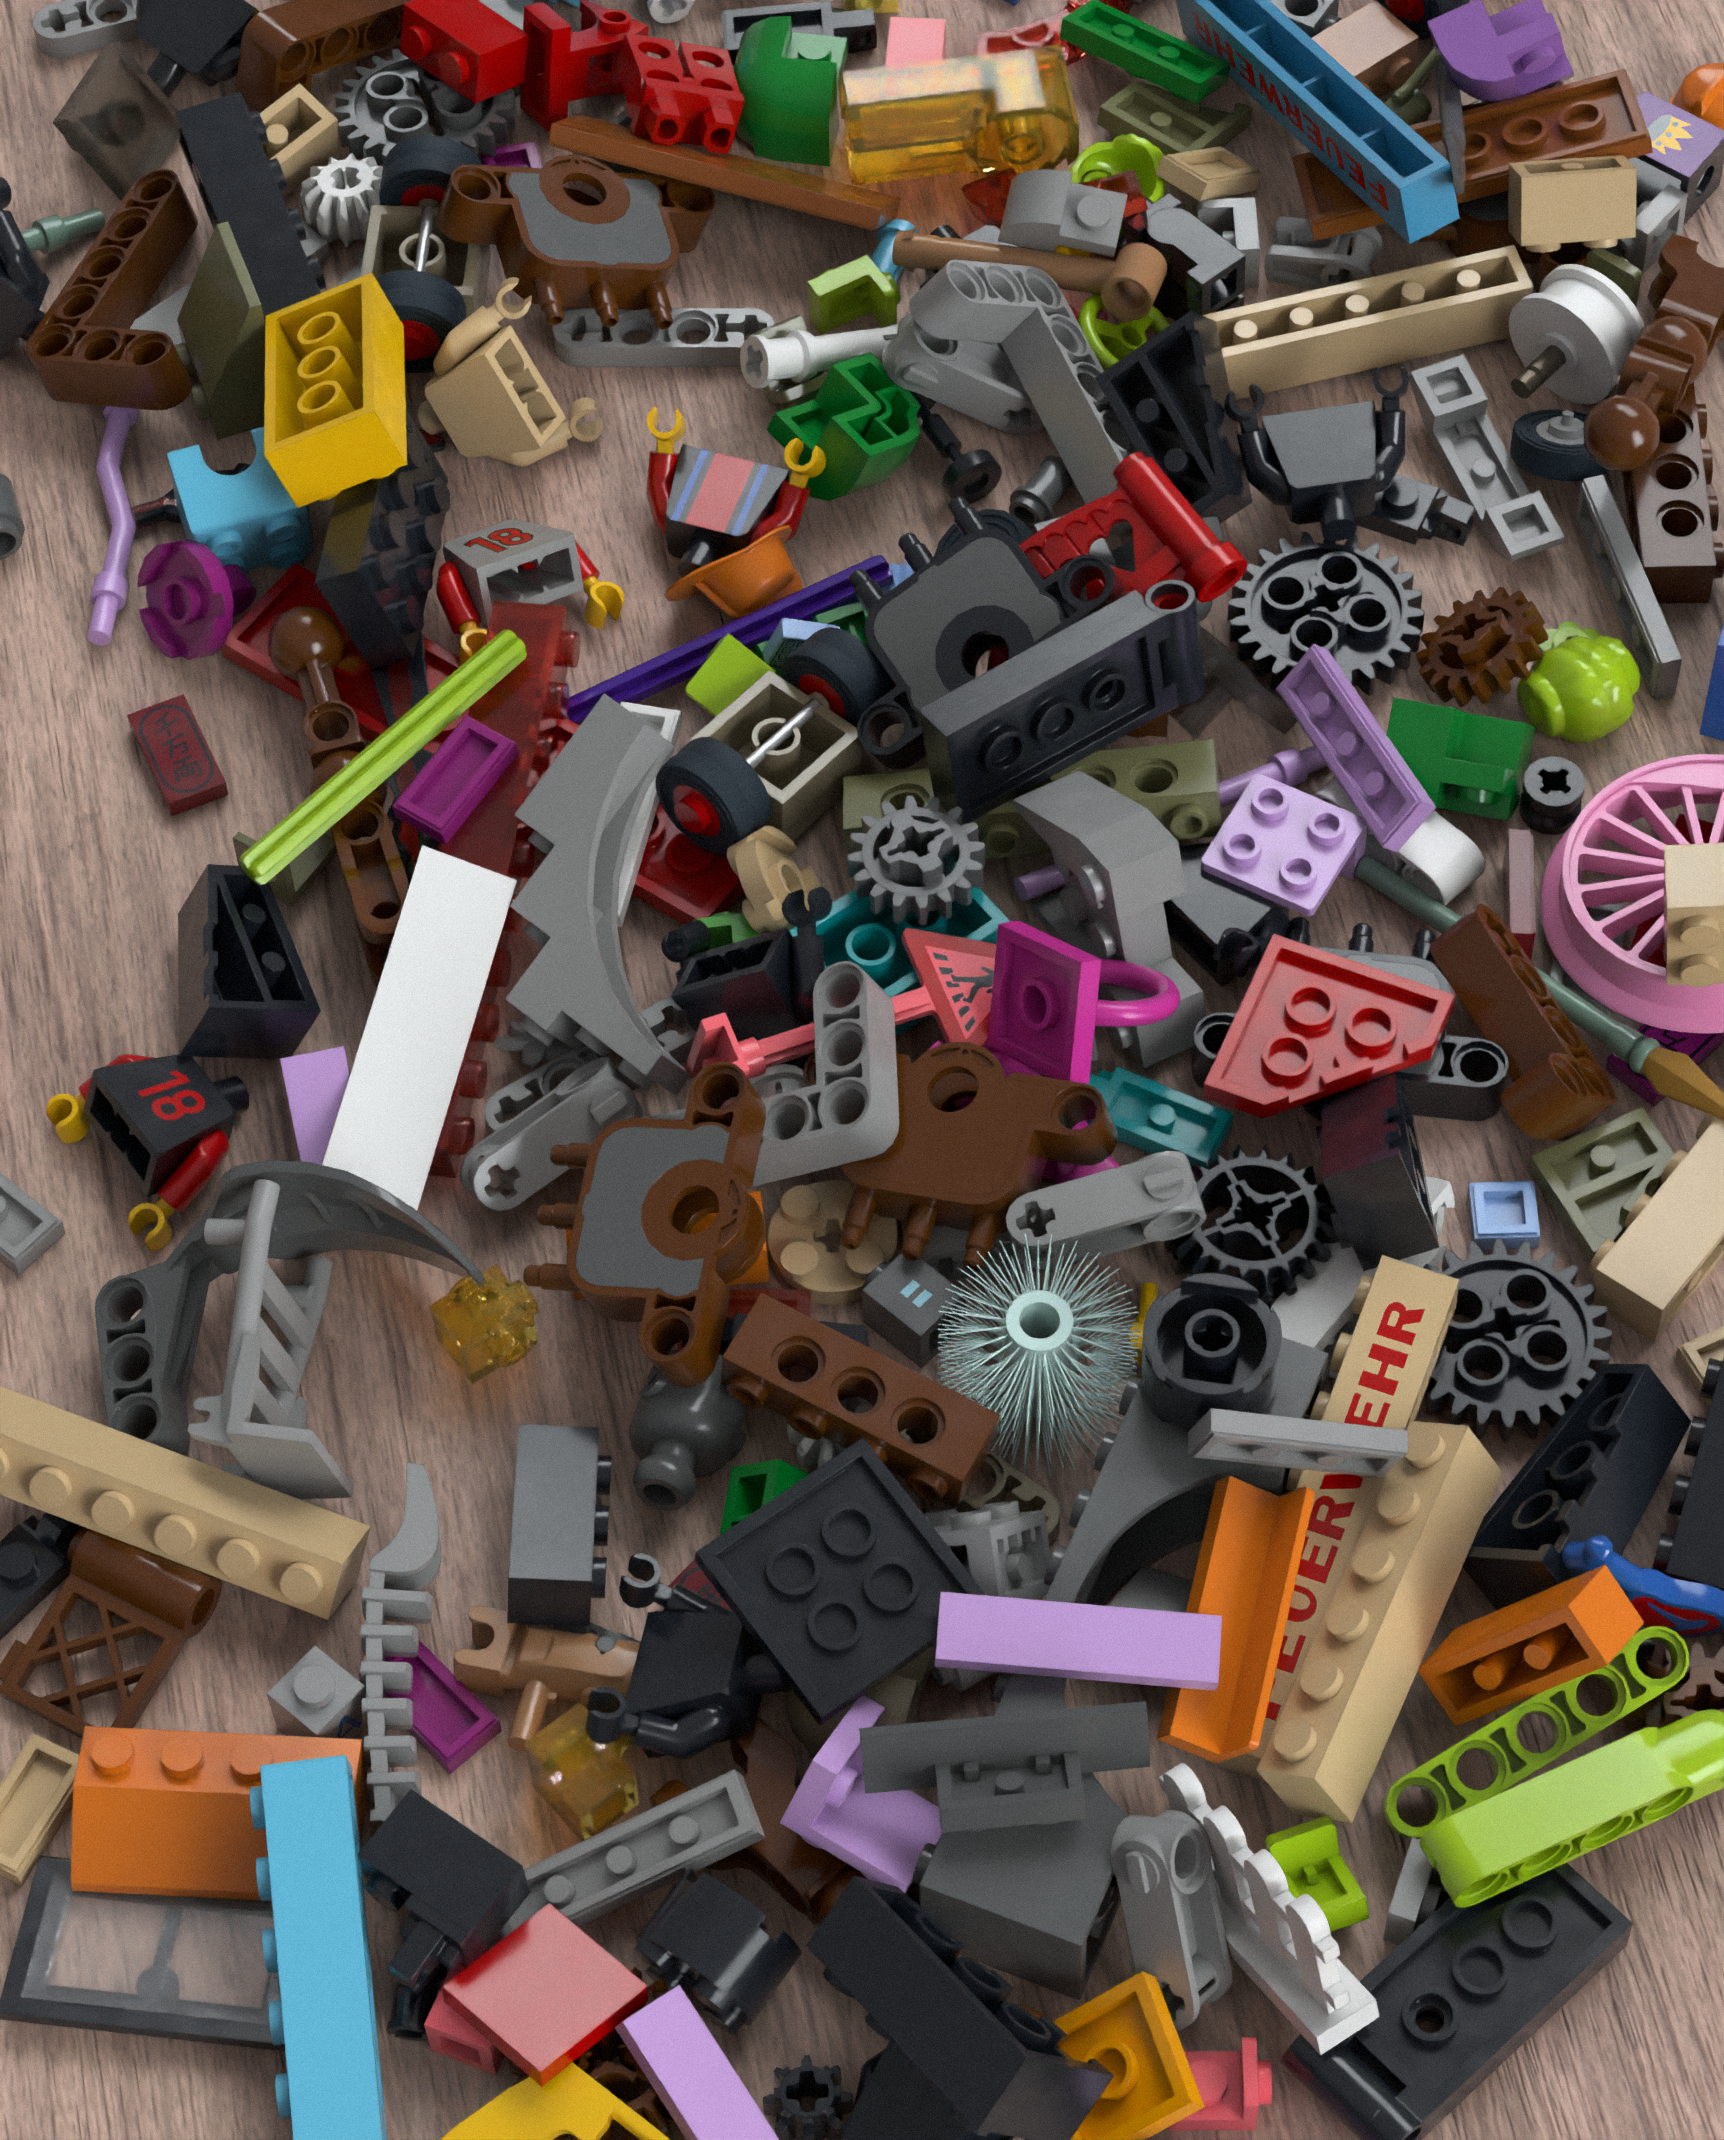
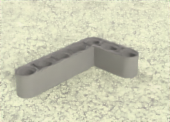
(1048, 352)
(854, 1078)

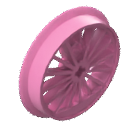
(1584, 946)

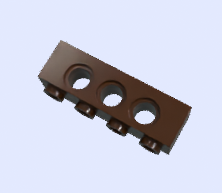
(1671, 511)
(842, 1368)

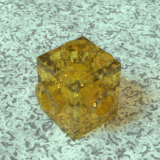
(486, 1323)

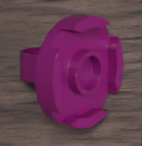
(191, 598)

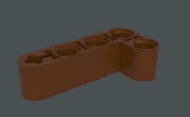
(308, 37)
(1553, 1071)

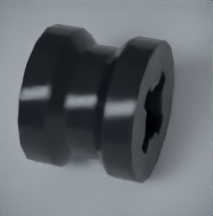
(1558, 809)

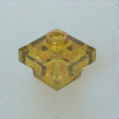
(581, 1777)

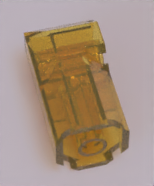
(959, 115)

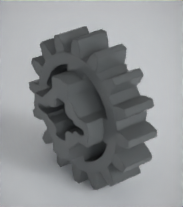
(916, 860)

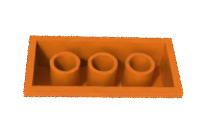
(176, 1810)

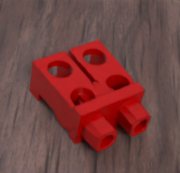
(676, 95)

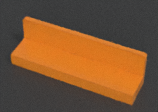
(1249, 1580)

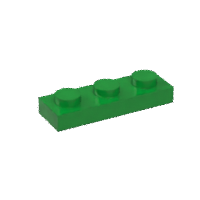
(1144, 51)

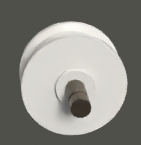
(1573, 335)

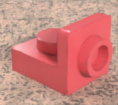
(1230, 2088)

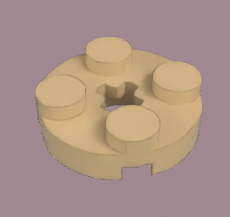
(768, 877)
(803, 1263)

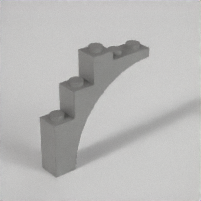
(583, 824)

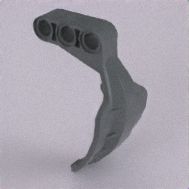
(314, 1214)

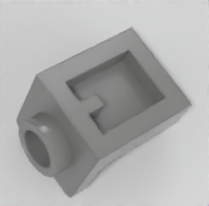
(1237, 223)
(1654, 225)
(1414, 1897)

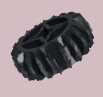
(1261, 1208)

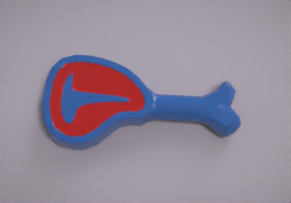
(1660, 1600)

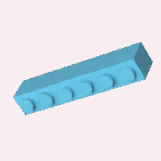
(319, 1951)

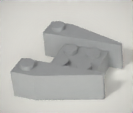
(1116, 877)

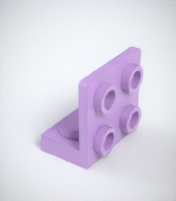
(1286, 845)
(870, 1831)

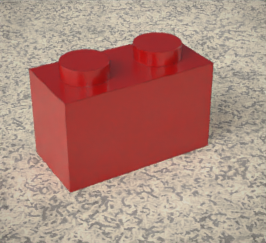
(465, 46)

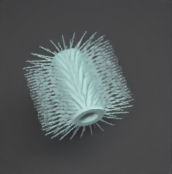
(1039, 1352)

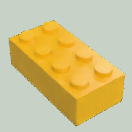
(335, 391)

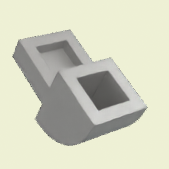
(1053, 211)

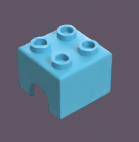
(243, 515)

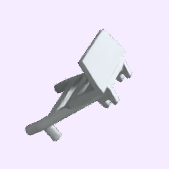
(277, 1447)

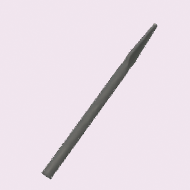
(1451, 124)

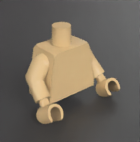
(494, 395)

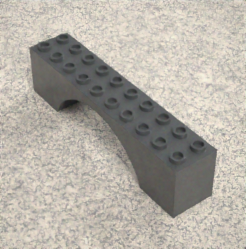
(1047, 1894)

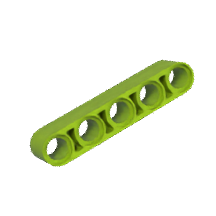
(1569, 1726)

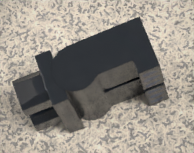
(1202, 266)

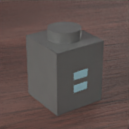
(904, 1307)

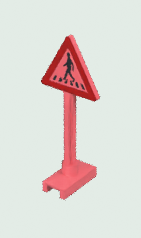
(954, 989)

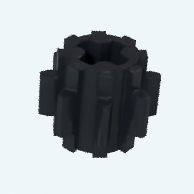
(806, 2082)

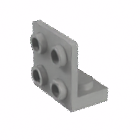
(1004, 1546)

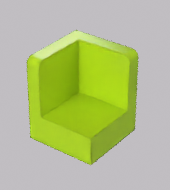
(725, 675)

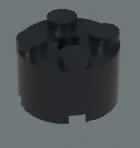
(1209, 1349)
(717, 1949)

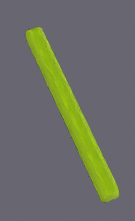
(382, 757)

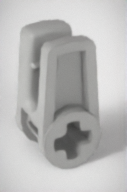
(1321, 263)

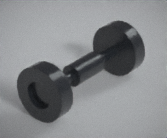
(970, 474)

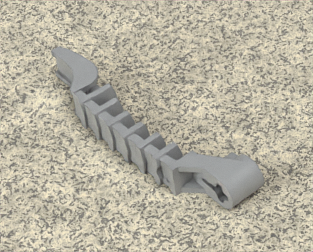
(396, 1596)

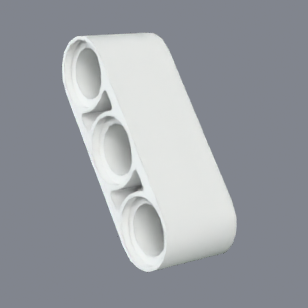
(1433, 859)

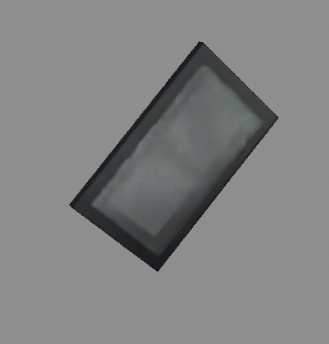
(141, 1963)

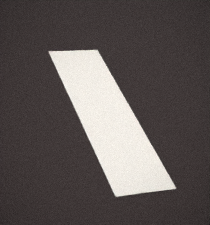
(420, 1024)

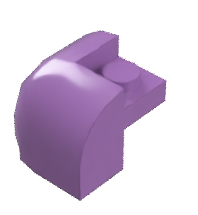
(1502, 53)

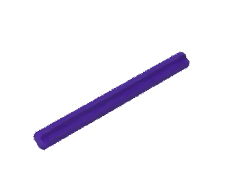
(749, 630)

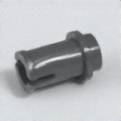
(1037, 498)

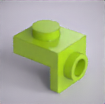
(850, 293)
(1314, 1866)

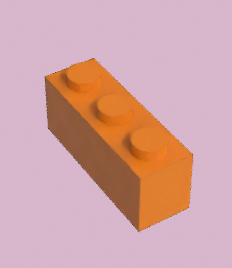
(1531, 1646)

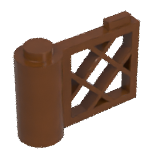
(124, 1583)

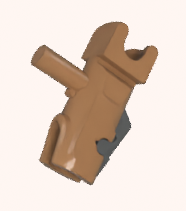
(542, 1665)

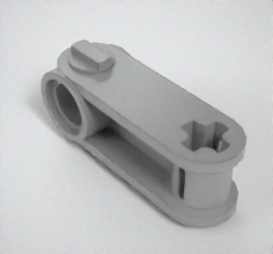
(961, 375)
(568, 1114)
(1108, 1211)
(1172, 1909)

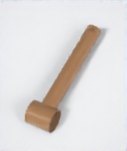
(1125, 285)

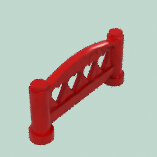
(1167, 538)

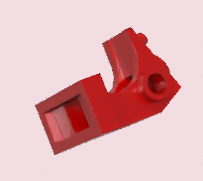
(560, 58)

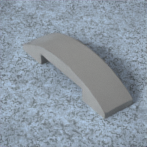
(1478, 463)

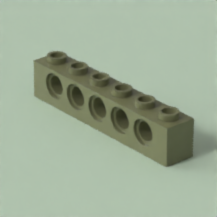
(1169, 779)

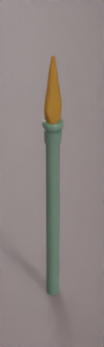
(1668, 1071)

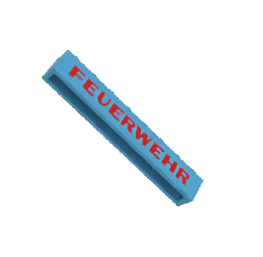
(1327, 112)

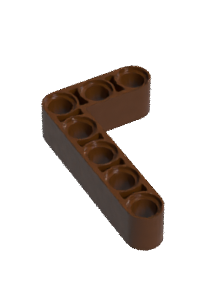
(86, 339)

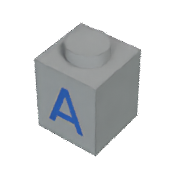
(318, 1699)

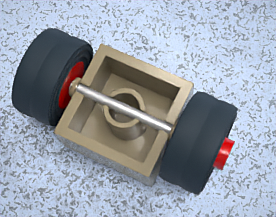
(419, 268)
(777, 747)

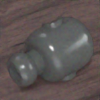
(682, 1436)

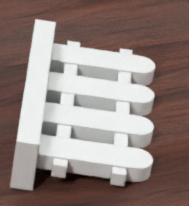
(1271, 1933)

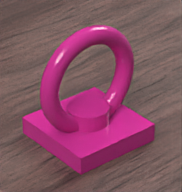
(1050, 1003)

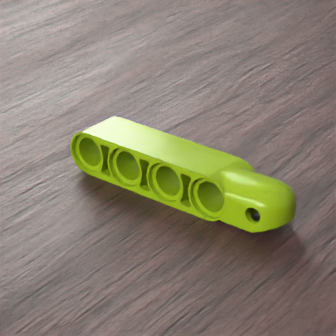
(1576, 1807)

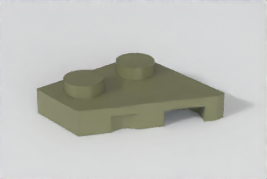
(1169, 121)
(1601, 1176)

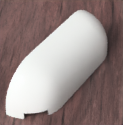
(1324, 1304)

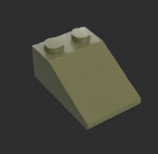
(224, 339)

